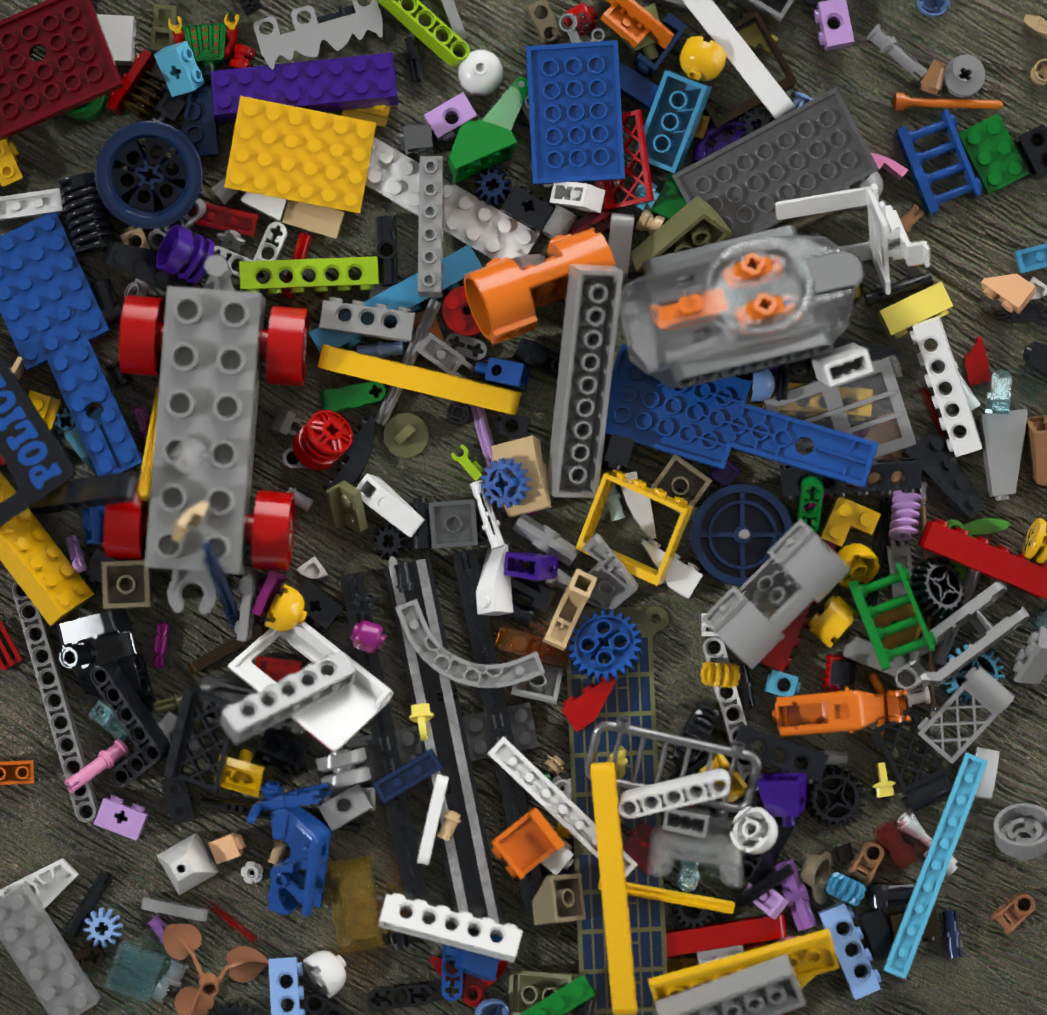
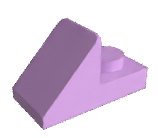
(770, 902)

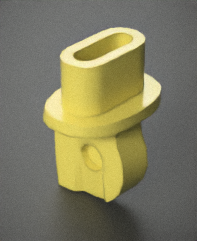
(421, 715)
(621, 762)
(884, 787)

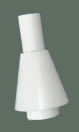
(910, 825)

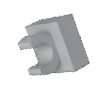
(283, 421)

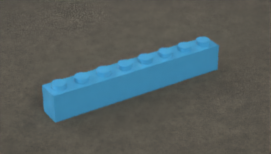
(403, 295)

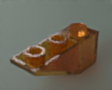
(525, 644)

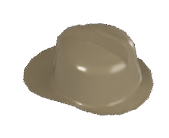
(815, 873)

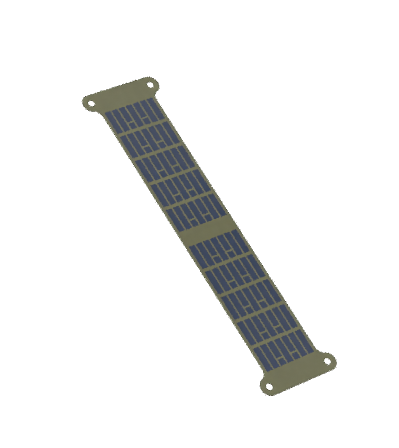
(635, 700)

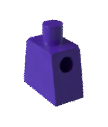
(541, 565)
(783, 795)

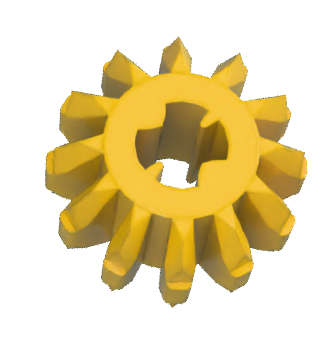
(720, 674)

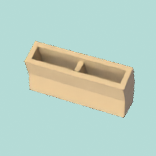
(314, 218)

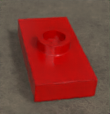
(278, 668)

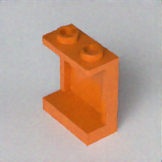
(526, 843)

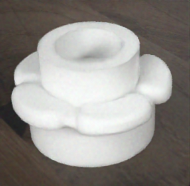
(256, 877)

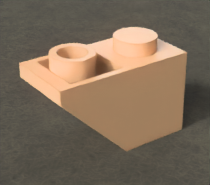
(1010, 290)
(227, 847)

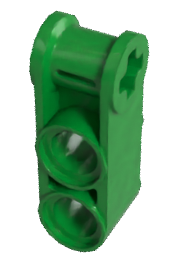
(351, 396)

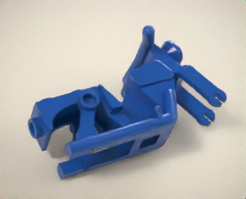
(308, 845)

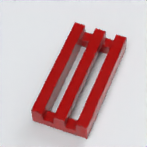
(3, 666)

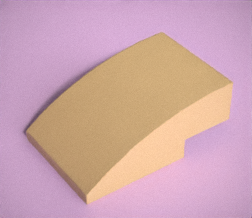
(529, 453)

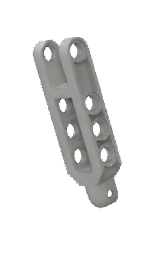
(913, 673)

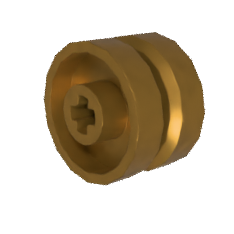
(901, 637)

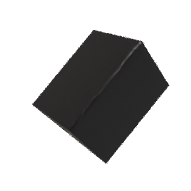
(844, 852)

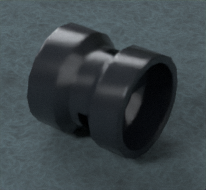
(458, 416)

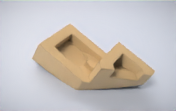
(1037, 23)
(191, 517)

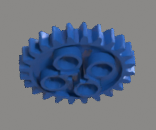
(590, 634)

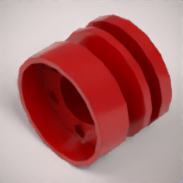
(322, 440)

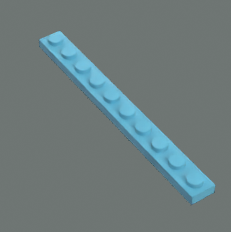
(935, 865)

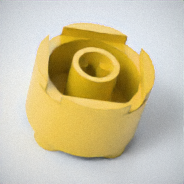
(833, 621)

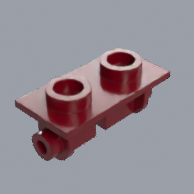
(595, 220)

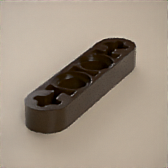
(225, 650)

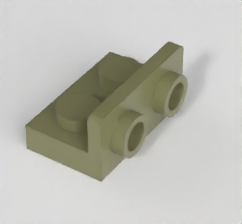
(346, 506)

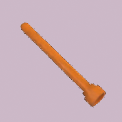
(902, 102)

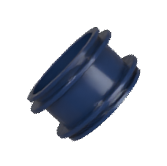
(140, 213)

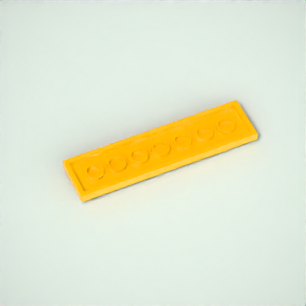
(808, 956)

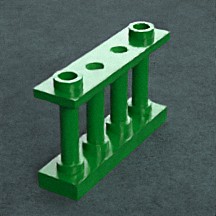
(878, 634)

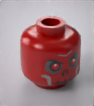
(585, 17)

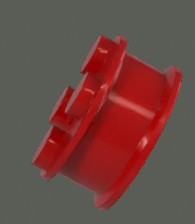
(453, 314)

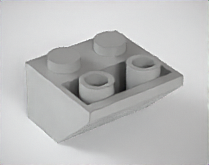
(1032, 661)

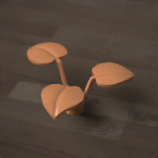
(243, 961)

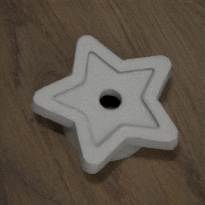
(231, 239)

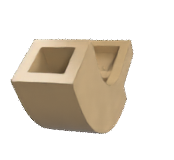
(569, 609)

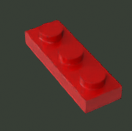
(142, 62)
(228, 218)

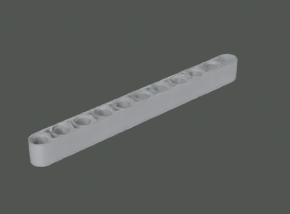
(53, 712)

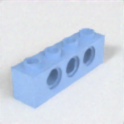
(277, 970)
(861, 985)

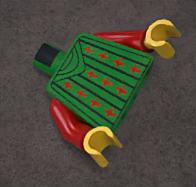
(208, 42)

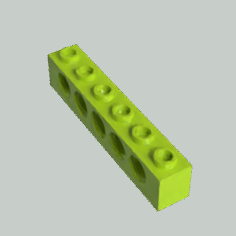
(366, 265)

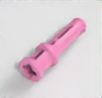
(105, 760)

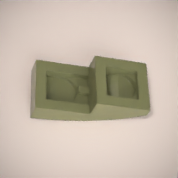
(160, 33)

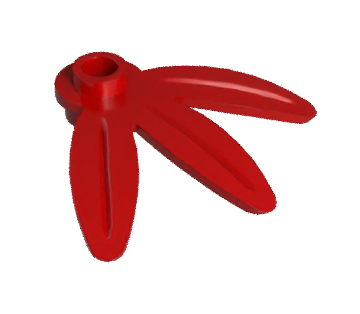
(470, 982)

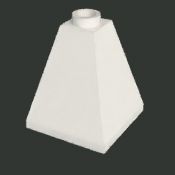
(196, 859)

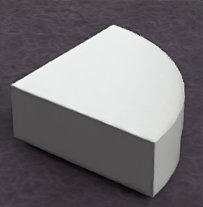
(1041, 288)
(312, 569)

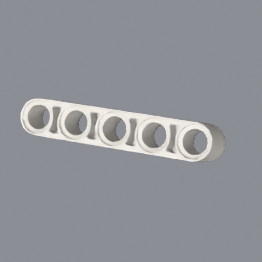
(681, 785)

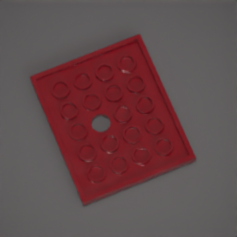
(70, 75)

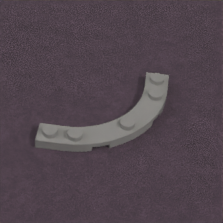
(459, 669)

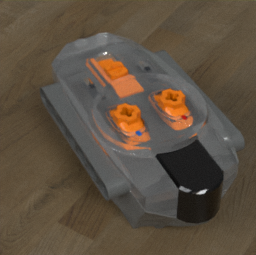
(739, 306)

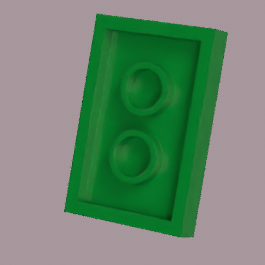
(993, 154)

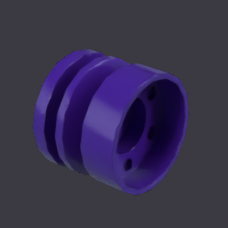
(184, 254)

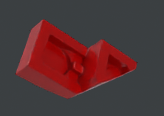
(977, 364)

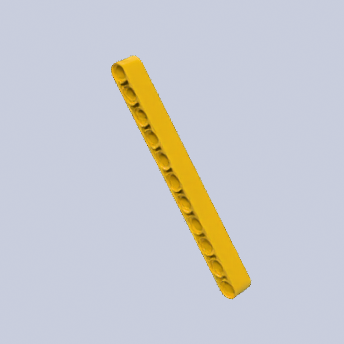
(614, 888)

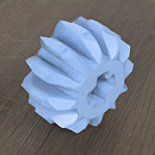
(109, 933)

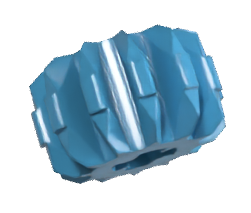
(845, 889)

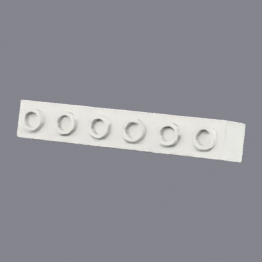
(971, 439)
(458, 938)

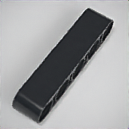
(763, 863)

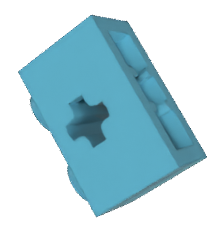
(179, 68)

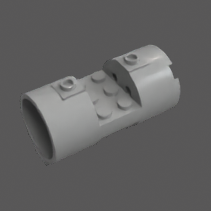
(757, 613)

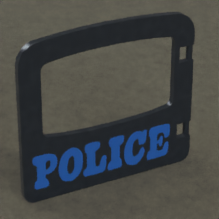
(27, 448)

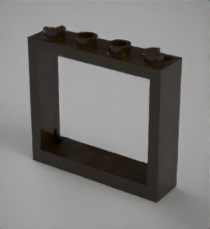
(754, 102)

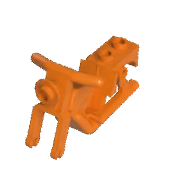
(839, 710)

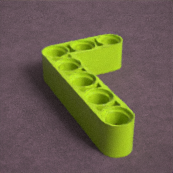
(428, 33)

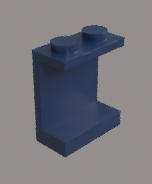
(648, 68)

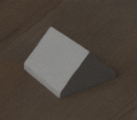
(543, 687)

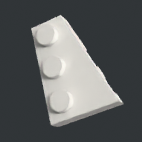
(48, 881)

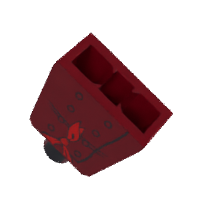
(637, 843)

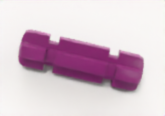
(161, 645)

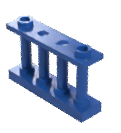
(924, 180)

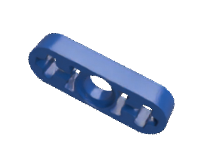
(446, 984)

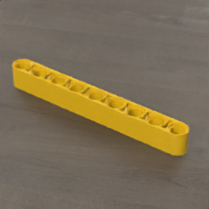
(419, 379)

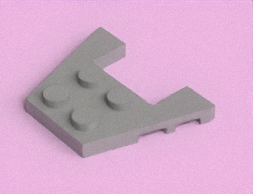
(613, 580)

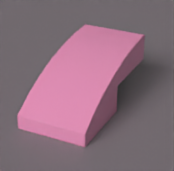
(890, 165)

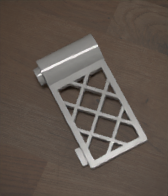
(982, 688)

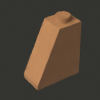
(1037, 447)

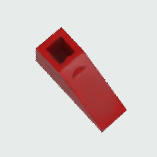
(586, 708)

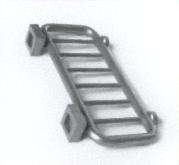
(720, 810)

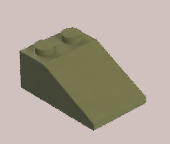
(532, 986)

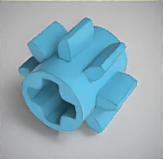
(640, 192)

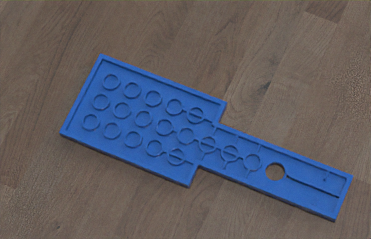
(54, 321)
(714, 418)

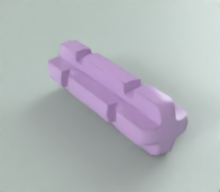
(76, 553)

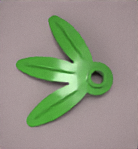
(977, 527)

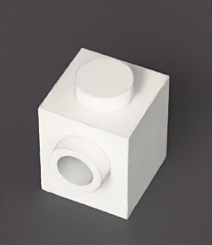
(559, 859)

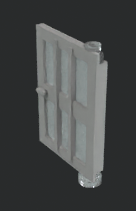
(860, 407)

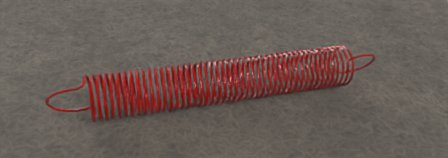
(932, 411)
(236, 925)

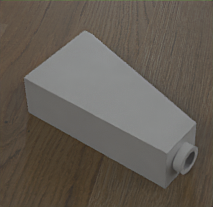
(1002, 450)

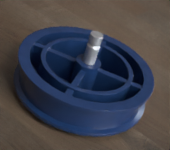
(737, 531)

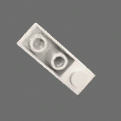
(389, 504)
(680, 577)

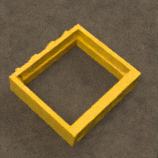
(634, 567)

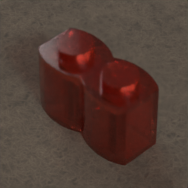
(898, 850)

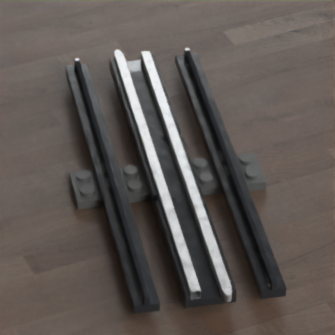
(453, 739)

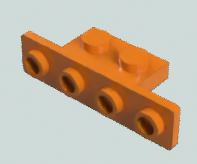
(635, 23)

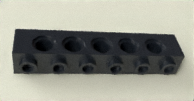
(884, 467)

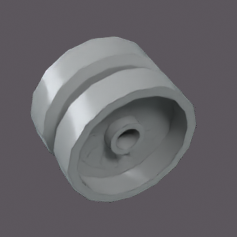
(343, 768)

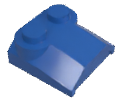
(94, 524)

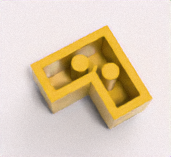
(846, 515)

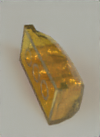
(355, 904)

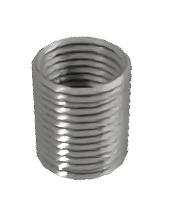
(559, 222)

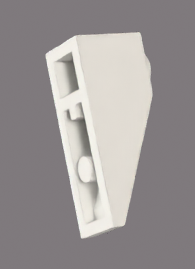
(494, 587)

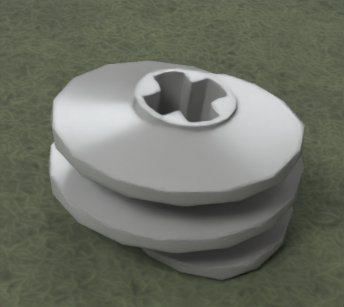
(963, 65)

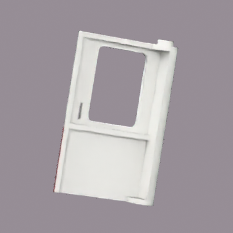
(336, 716)

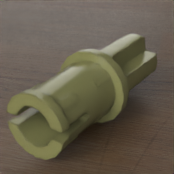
(167, 704)

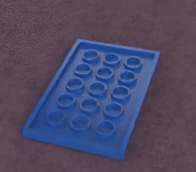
(575, 112)

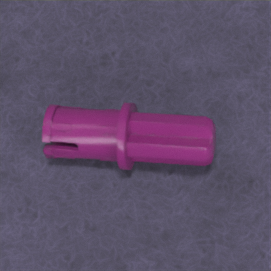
(143, 419)

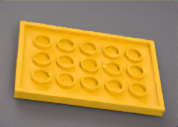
(300, 154)

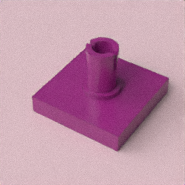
(267, 592)

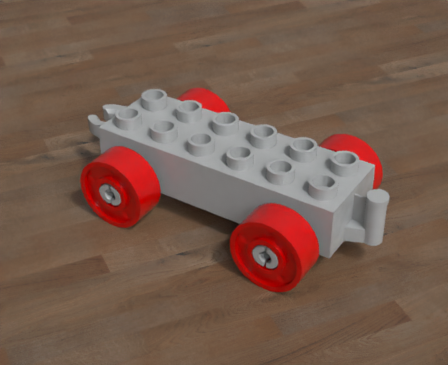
(209, 388)

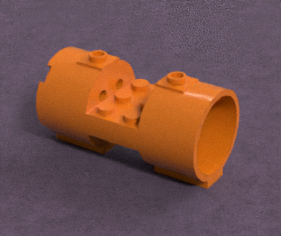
(506, 298)

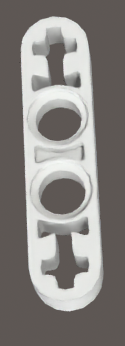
(433, 819)

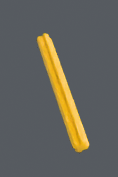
(145, 480)
(678, 897)

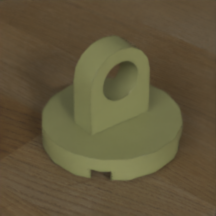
(405, 435)

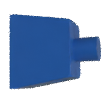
(513, 374)
(473, 963)

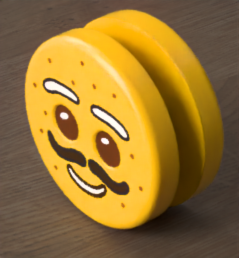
(1036, 541)

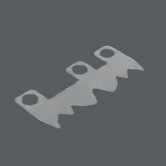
(308, 36)

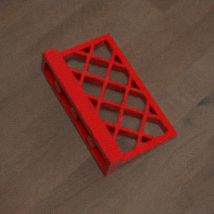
(610, 201)

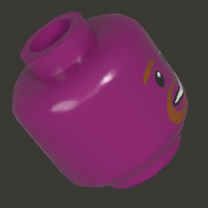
(367, 636)

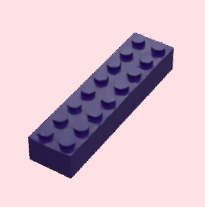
(310, 85)

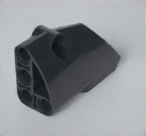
(100, 640)

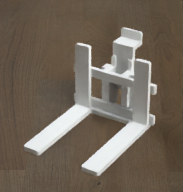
(883, 223)

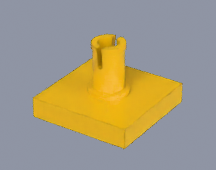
(242, 775)

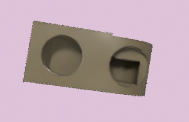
(544, 21)

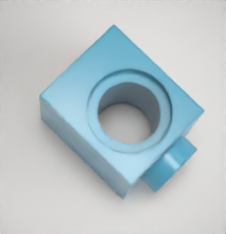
(772, 683)

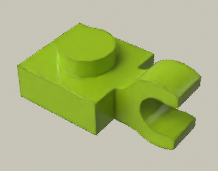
(472, 469)

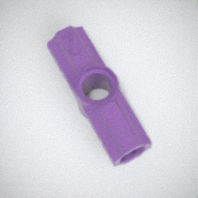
(798, 898)

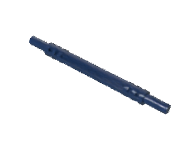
(215, 570)

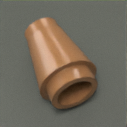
(934, 77)

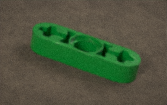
(806, 497)

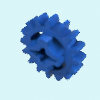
(504, 473)

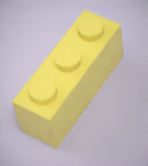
(915, 309)

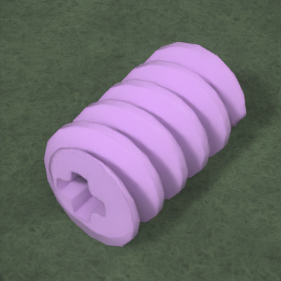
(903, 515)

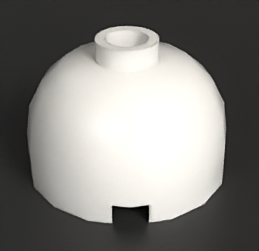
(480, 73)
(754, 830)
(326, 971)

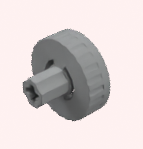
(1024, 842)

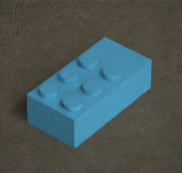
(674, 120)

